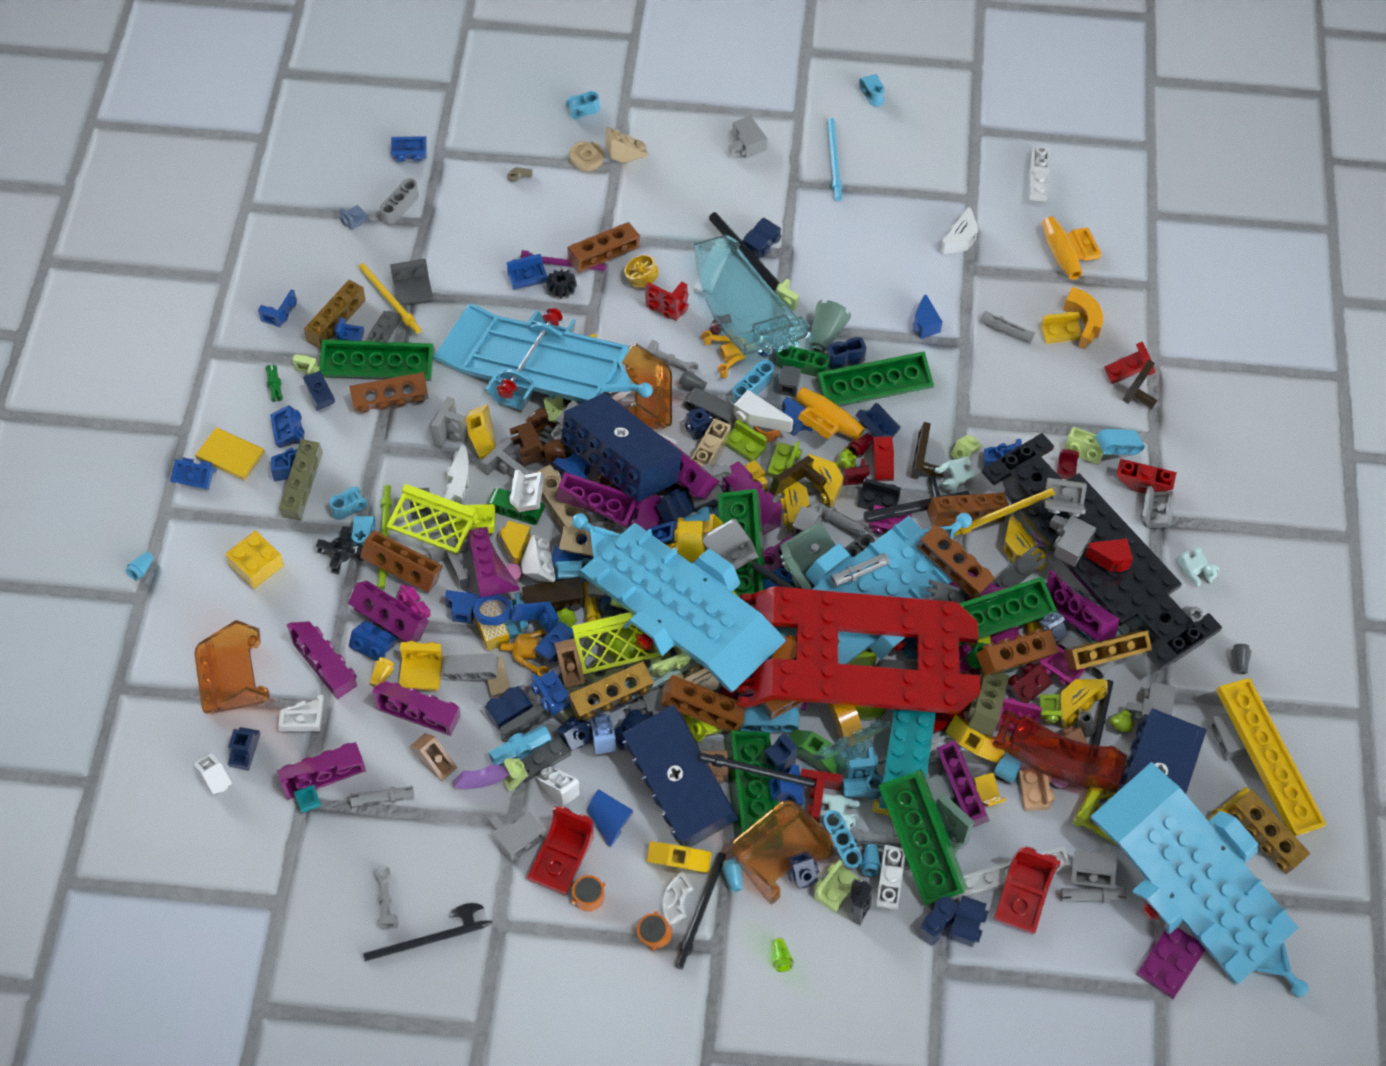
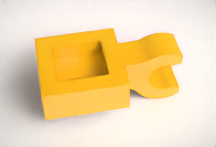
(757, 472)

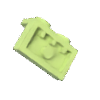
(1085, 444)
(835, 887)

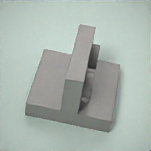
(449, 424)

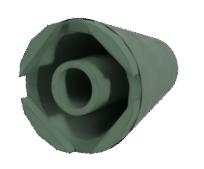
(827, 324)

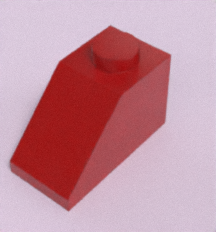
(883, 458)
(1111, 555)

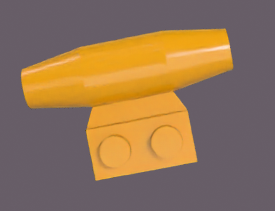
(1070, 247)
(826, 416)

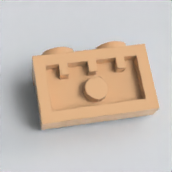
(1035, 790)

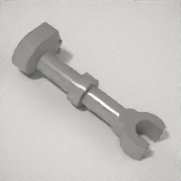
(670, 358)
(386, 921)

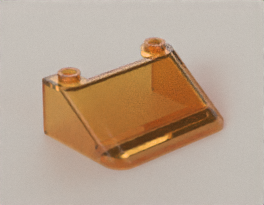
(227, 669)
(778, 835)

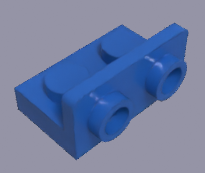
(287, 426)
(192, 474)
(551, 691)

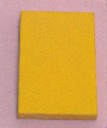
(230, 453)

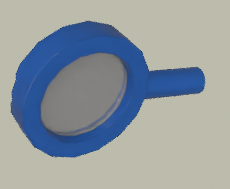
(492, 610)

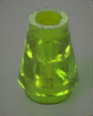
(781, 956)

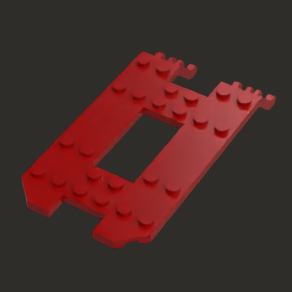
(819, 677)

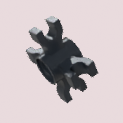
(339, 543)

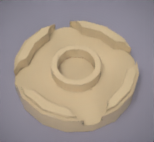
(586, 156)

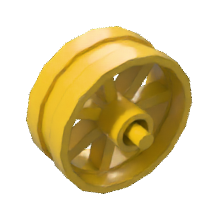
(640, 272)

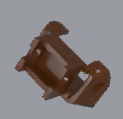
(530, 443)

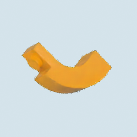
(1089, 312)
(845, 718)

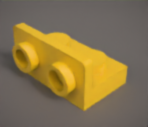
(1061, 327)

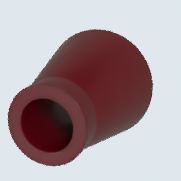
(860, 445)

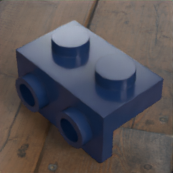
(878, 421)

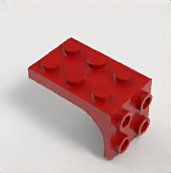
(562, 850)
(1026, 889)

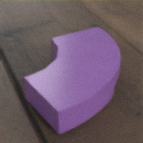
(480, 778)

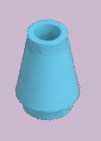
(139, 566)
(871, 862)
(733, 874)

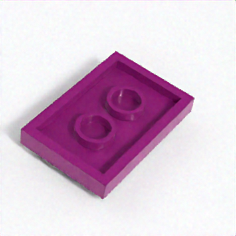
(1171, 961)

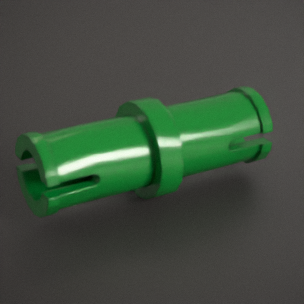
(274, 383)

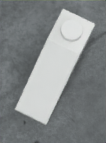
(760, 413)

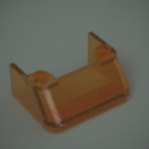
(647, 368)

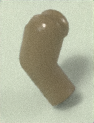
(517, 172)

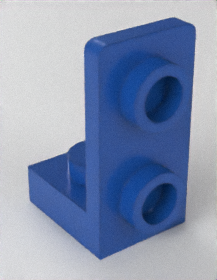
(278, 317)
(532, 611)

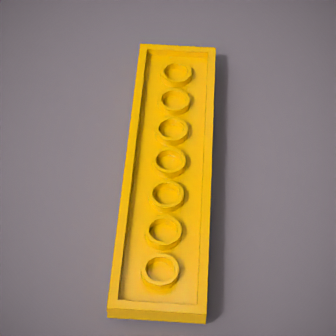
(1271, 757)

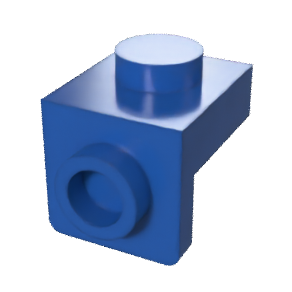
(348, 332)

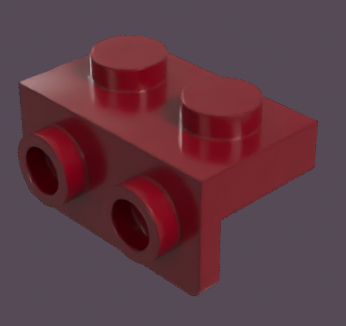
(1029, 682)

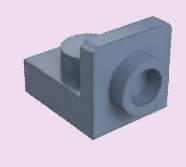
(353, 217)
(1054, 622)

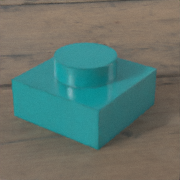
(307, 798)

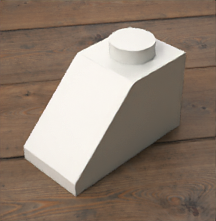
(213, 774)

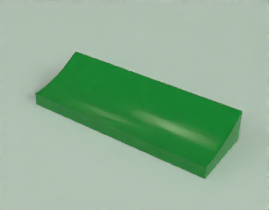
(375, 359)
(876, 379)
(746, 509)
(1010, 607)
(748, 791)
(923, 836)

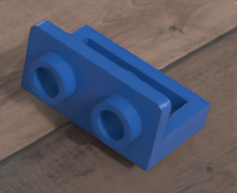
(409, 148)
(526, 271)
(371, 640)

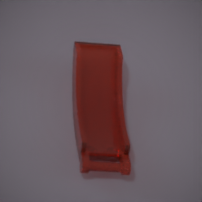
(1059, 755)

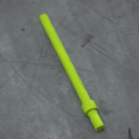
(386, 505)

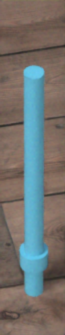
(836, 183)

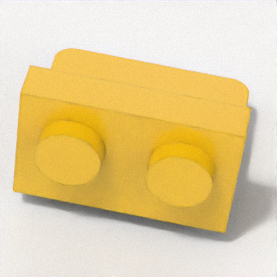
(421, 665)

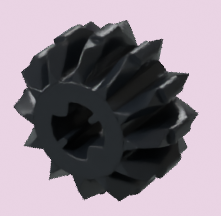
(561, 283)

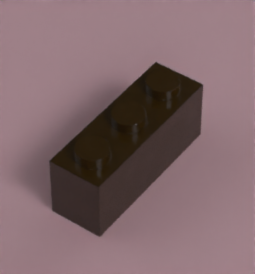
(560, 594)

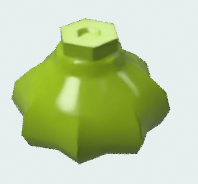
(846, 459)
(567, 617)
(1122, 721)

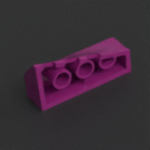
(741, 480)
(597, 499)
(647, 512)
(490, 570)
(1081, 611)
(322, 658)
(416, 707)
(322, 769)

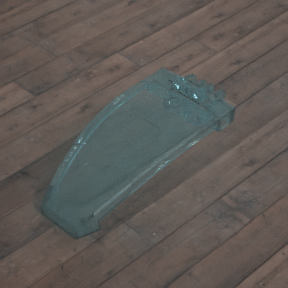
(743, 301)

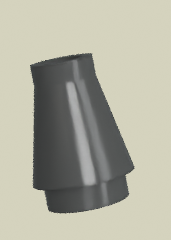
(690, 381)
(1241, 656)
(1086, 724)

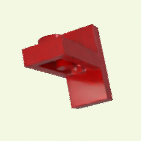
(1129, 365)
(822, 780)

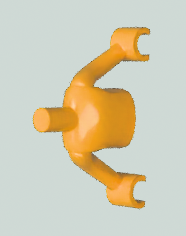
(728, 351)
(523, 648)

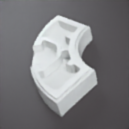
(674, 898)

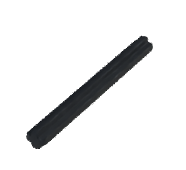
(724, 229)
(902, 509)

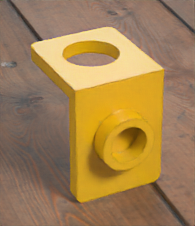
(988, 789)

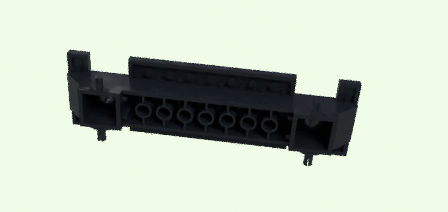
(1135, 595)

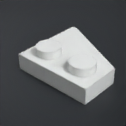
(302, 716)

